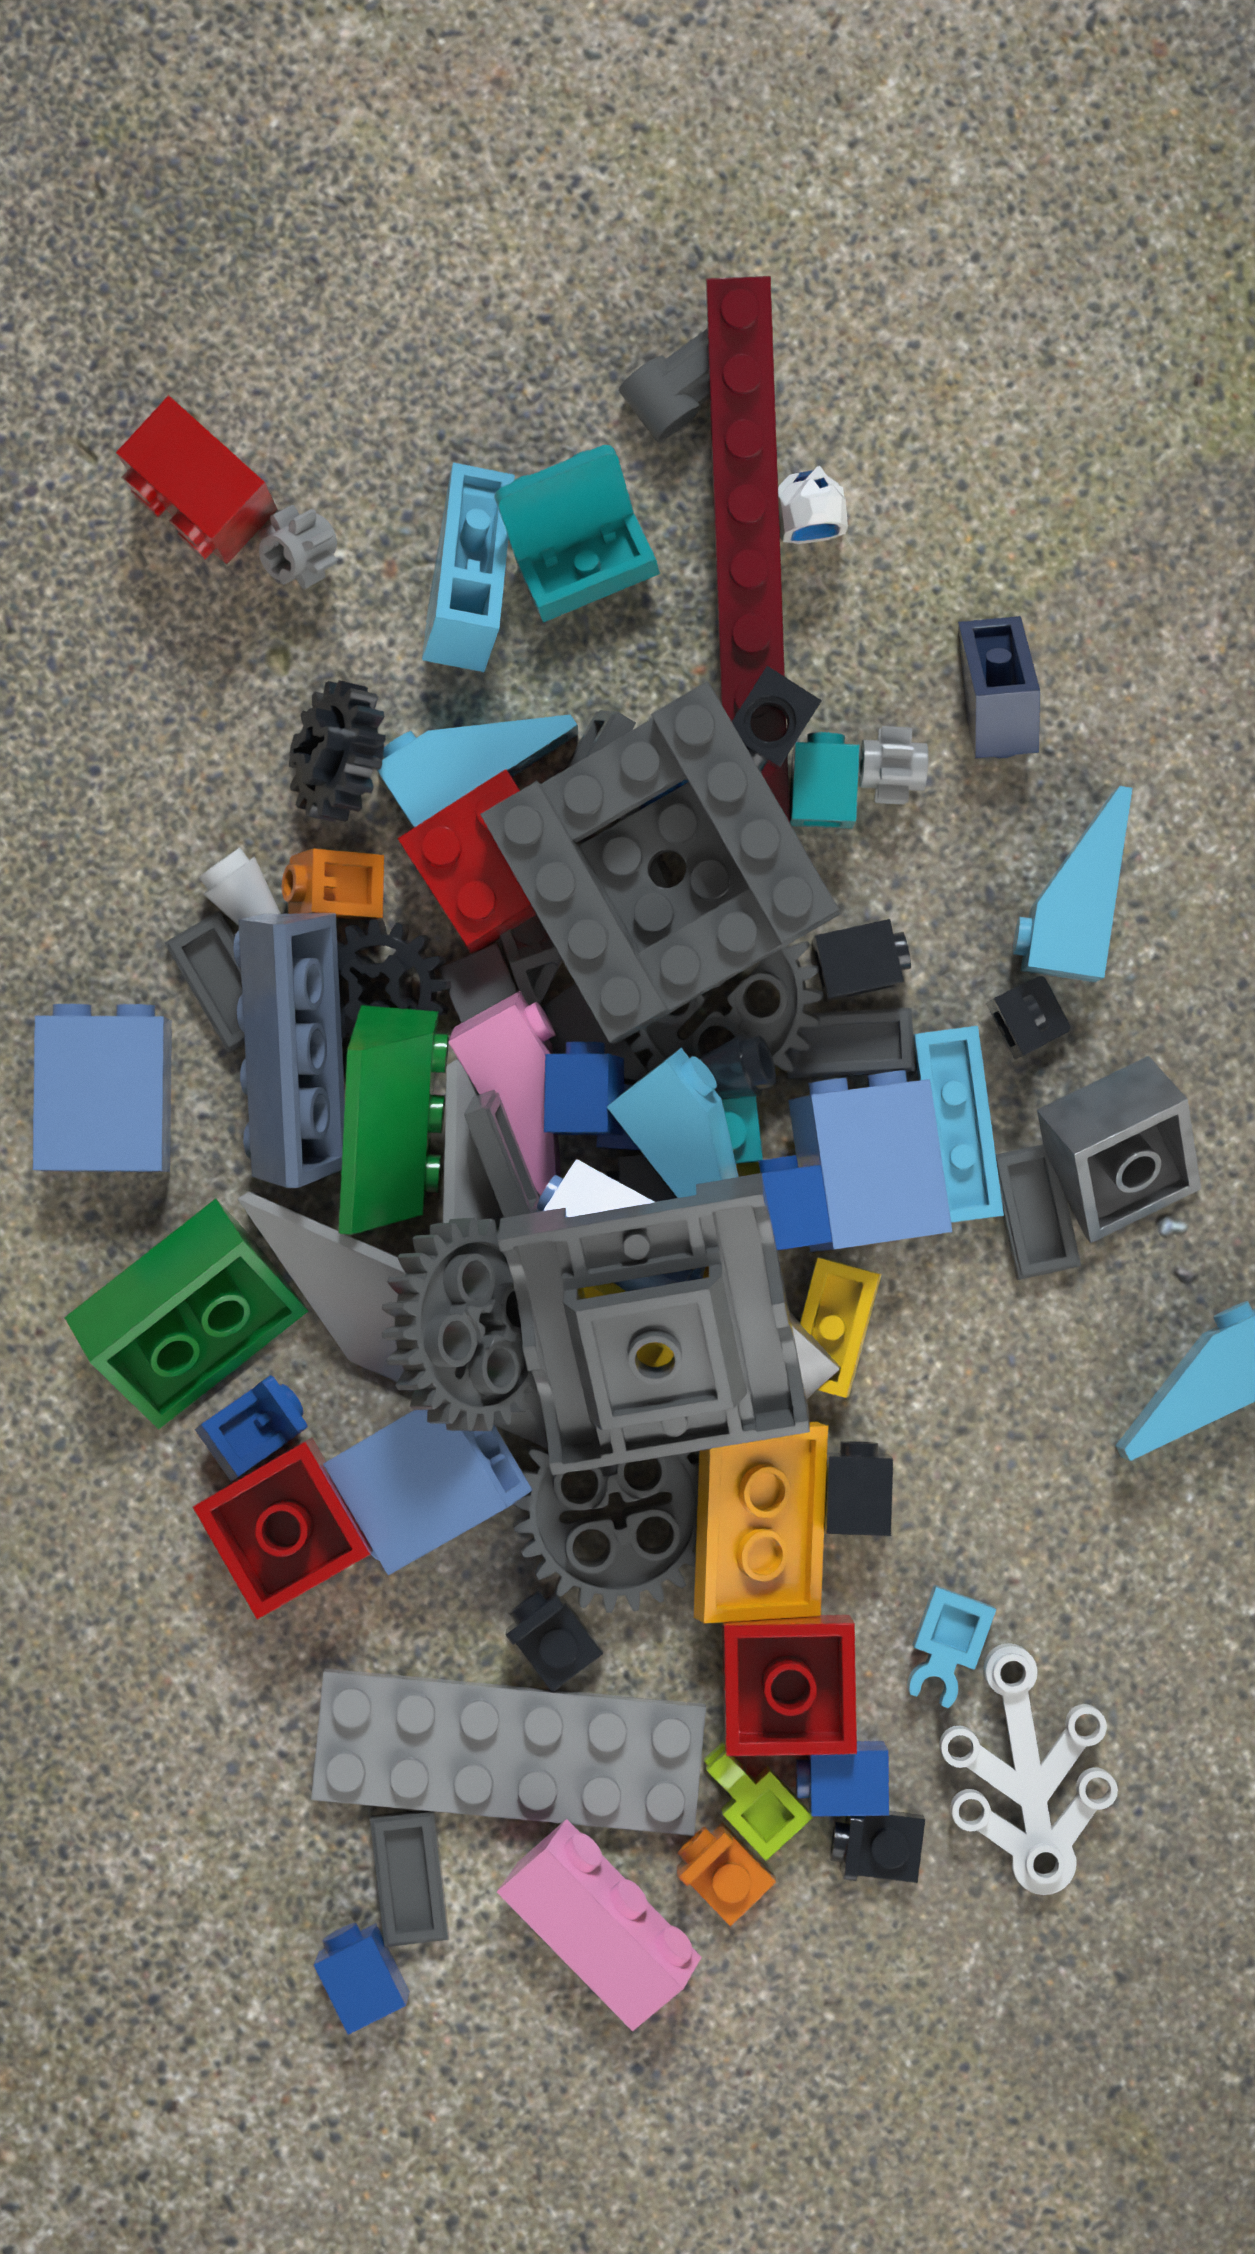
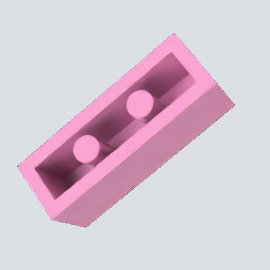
(600, 1924)

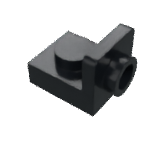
(1028, 1016)
(552, 1638)
(879, 1846)

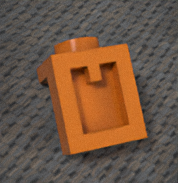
(335, 883)
(723, 1872)

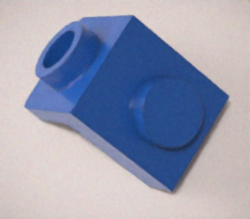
(253, 1427)

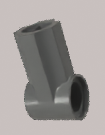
(670, 390)

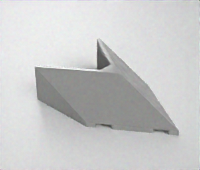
(349, 1278)

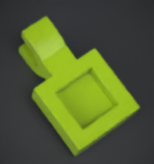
(761, 1806)

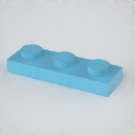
(963, 1120)

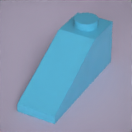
(468, 571)
(450, 762)
(1075, 911)
(679, 1123)
(1204, 1386)

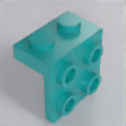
(575, 532)

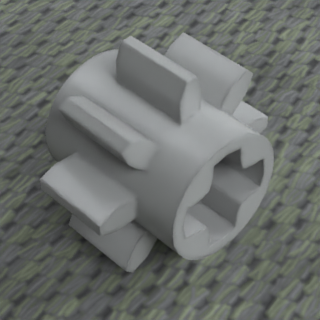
(297, 546)
(893, 765)

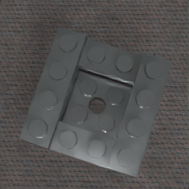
(622, 936)
(729, 1333)

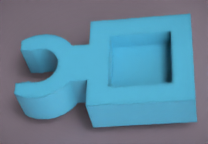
(952, 1634)

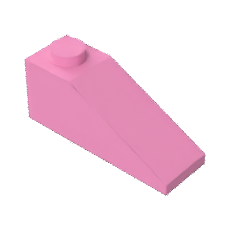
(506, 1053)

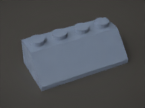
(291, 1046)

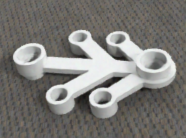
(1030, 1782)

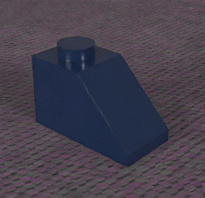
(999, 687)

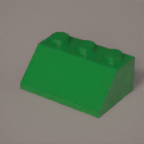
(391, 1117)
(185, 1314)

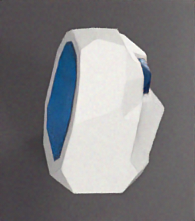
(811, 508)

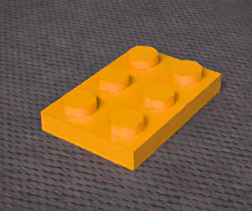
(761, 1529)

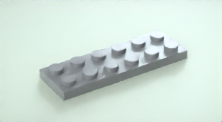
(508, 1751)

